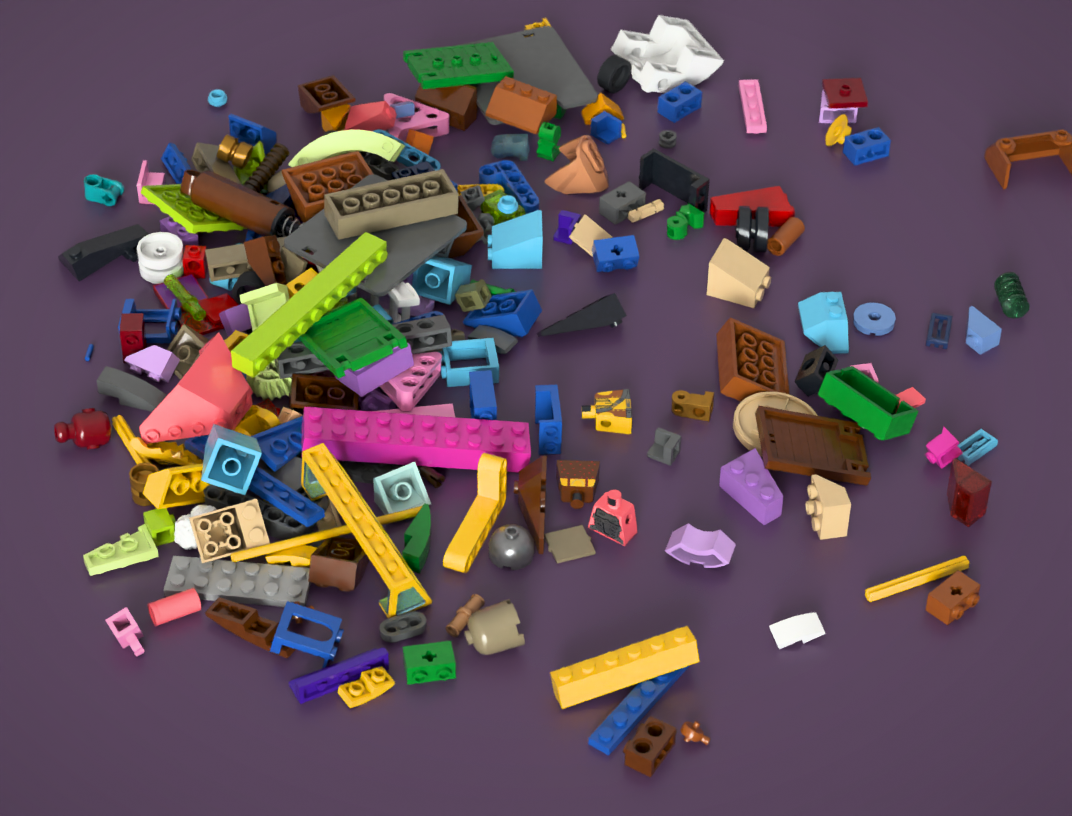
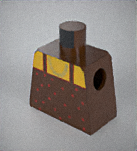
(577, 481)

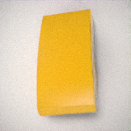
(298, 556)
(371, 684)

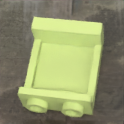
(264, 302)

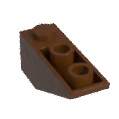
(266, 260)

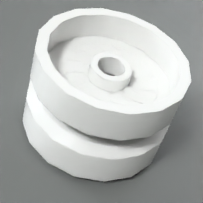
(160, 256)

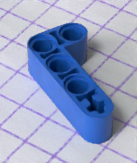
(511, 179)

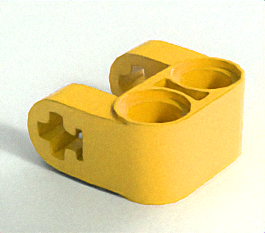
(257, 421)

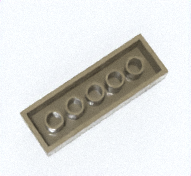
(390, 204)

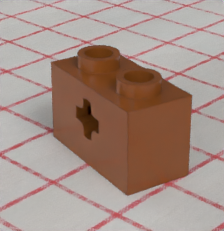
(953, 597)

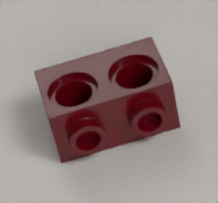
(132, 334)

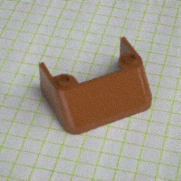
(1006, 150)

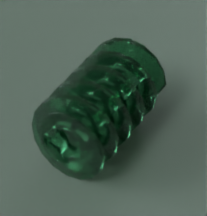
(1011, 295)

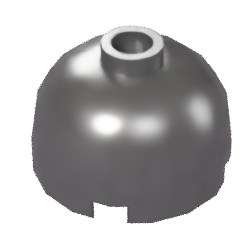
(511, 547)

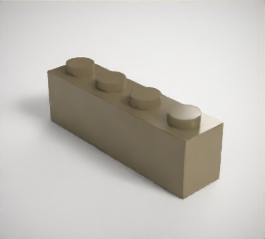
(205, 159)
(229, 261)

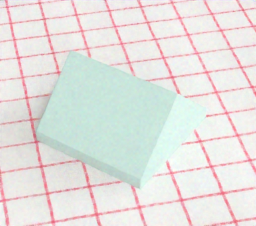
(400, 490)

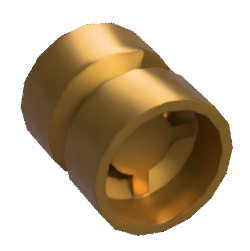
(236, 152)
(138, 478)

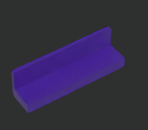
(329, 678)

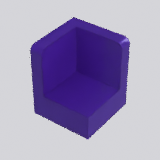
(566, 226)

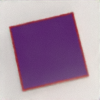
(189, 282)

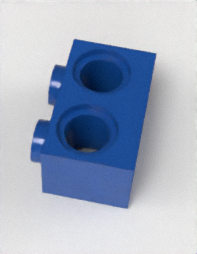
(679, 102)
(866, 146)

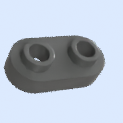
(403, 626)

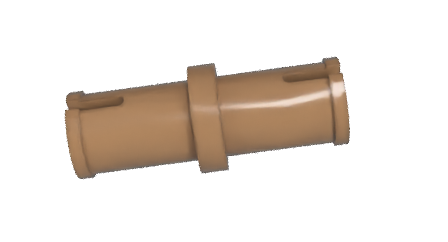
(463, 613)

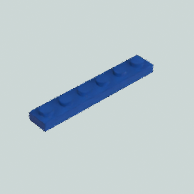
(631, 711)

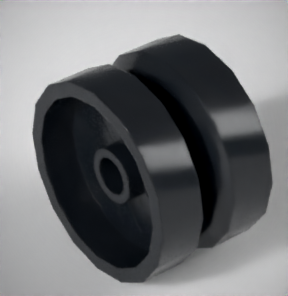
(751, 228)

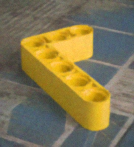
(481, 515)

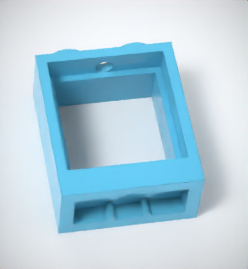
(468, 350)

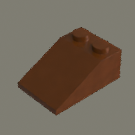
(323, 94)
(338, 564)

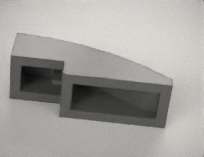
(129, 389)

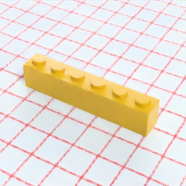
(624, 667)

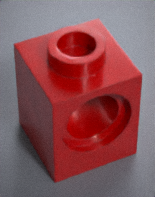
(195, 261)

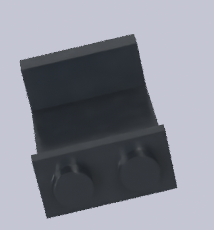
(674, 178)

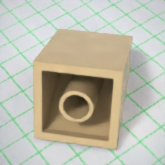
(737, 275)

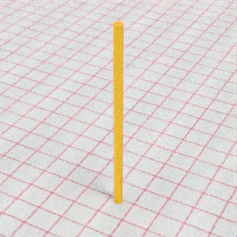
(317, 536)

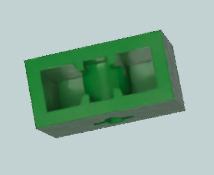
(429, 662)

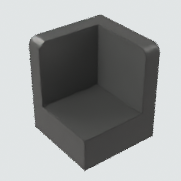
(665, 447)

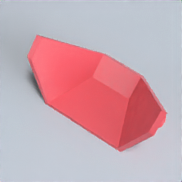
(204, 396)

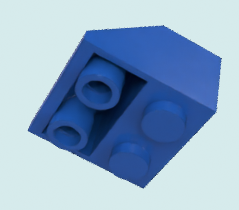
(251, 133)

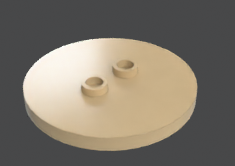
(744, 417)

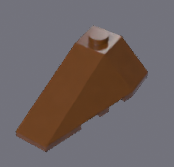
(532, 498)

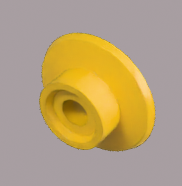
(838, 131)

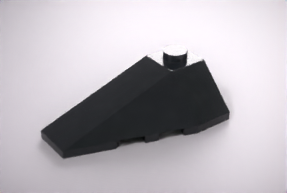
(97, 252)
(597, 314)

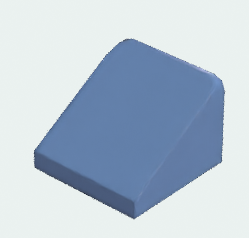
(404, 109)

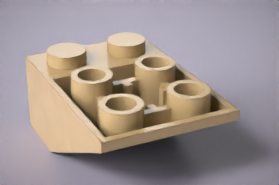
(229, 530)

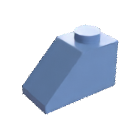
(981, 332)

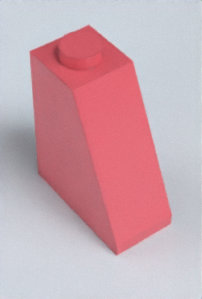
(371, 117)

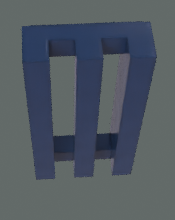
(937, 341)

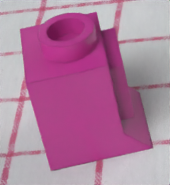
(943, 449)

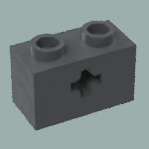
(620, 201)

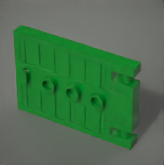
(457, 65)
(352, 337)

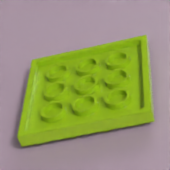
(184, 211)

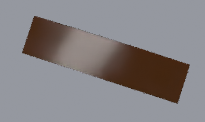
(246, 624)

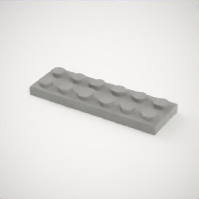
(239, 581)

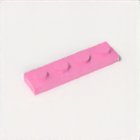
(752, 106)

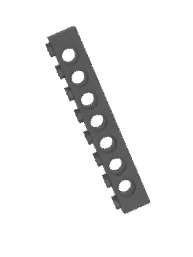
(421, 335)

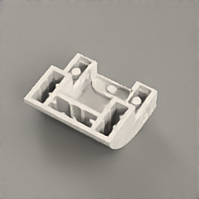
(667, 55)

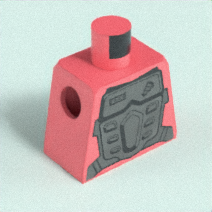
(614, 518)

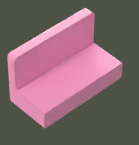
(146, 179)

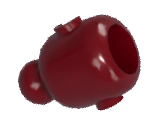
(87, 429)

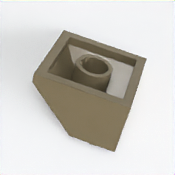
(186, 347)

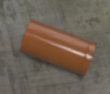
(785, 236)

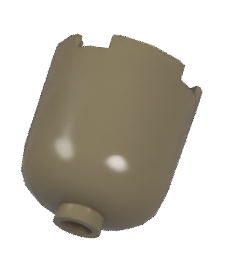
(494, 628)

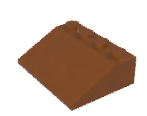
(312, 180)
(750, 361)

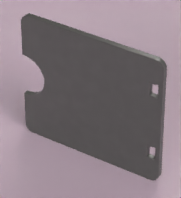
(542, 63)
(406, 245)

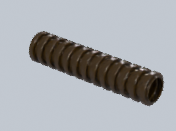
(267, 168)

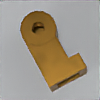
(693, 405)

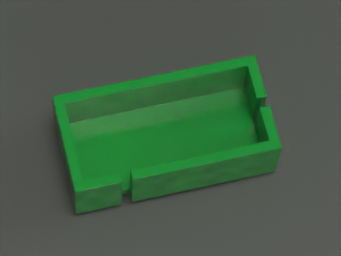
(867, 403)

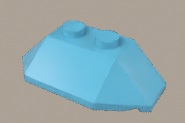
(825, 321)

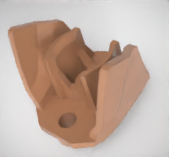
(584, 172)

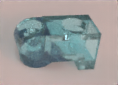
(511, 145)

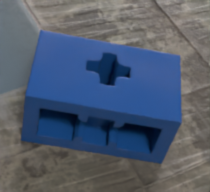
(615, 253)

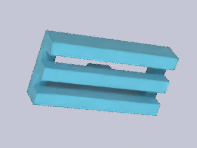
(978, 448)

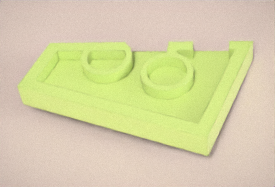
(125, 552)

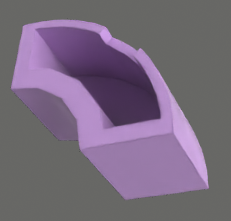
(700, 547)

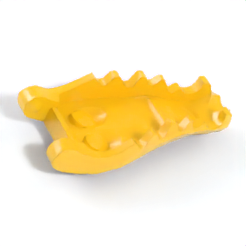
(165, 452)

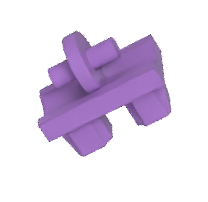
(375, 401)

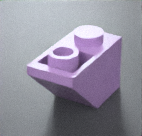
(155, 362)

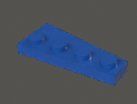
(280, 443)

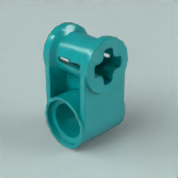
(101, 191)

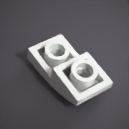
(800, 627)

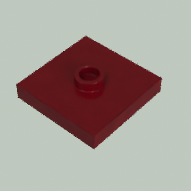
(844, 93)

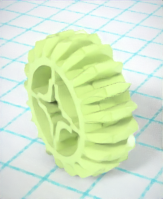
(269, 383)

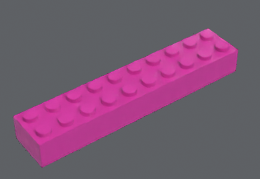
(415, 438)

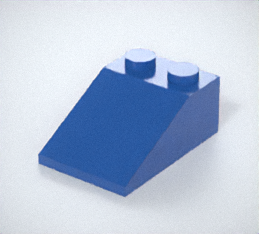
(507, 312)

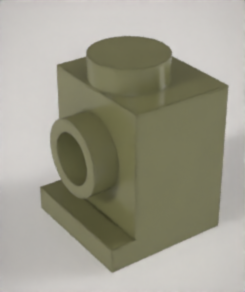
(473, 296)

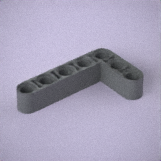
(276, 521)

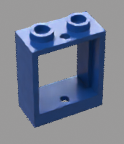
(482, 395)

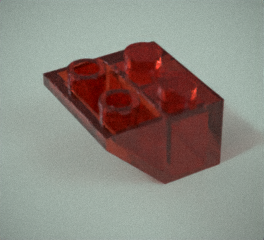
(967, 493)

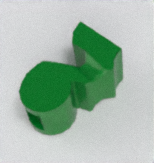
(548, 138)
(678, 224)

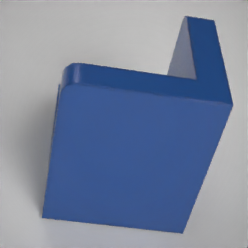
(606, 127)

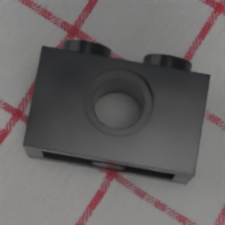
(814, 370)

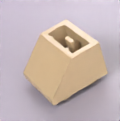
(828, 508)

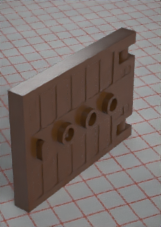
(812, 445)

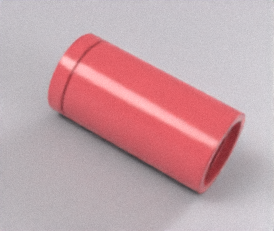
(174, 606)

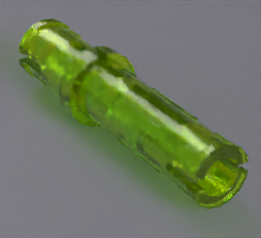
(188, 301)

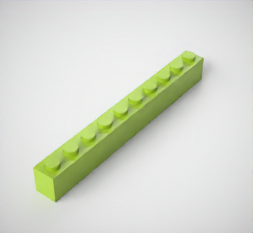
(308, 305)

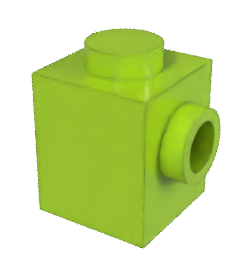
(160, 525)

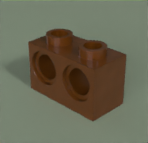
(649, 746)

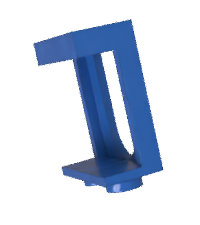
(170, 316)
(549, 419)
(318, 648)

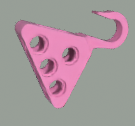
(419, 121)
(401, 387)

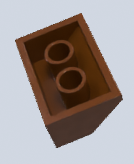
(457, 101)
(470, 236)
(321, 393)

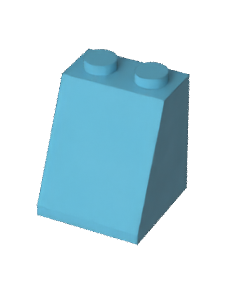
(517, 243)
(441, 278)
(230, 459)

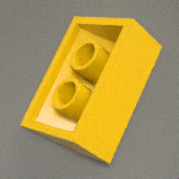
(176, 486)

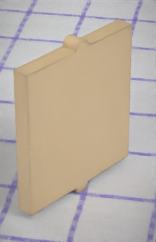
(586, 232)

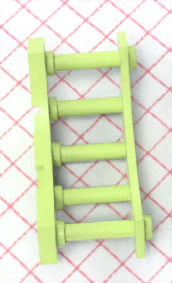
(347, 142)

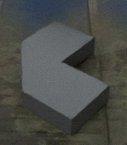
(365, 472)

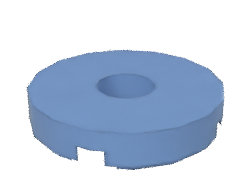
(884, 315)

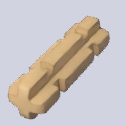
(645, 210)

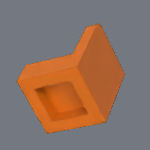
(419, 141)

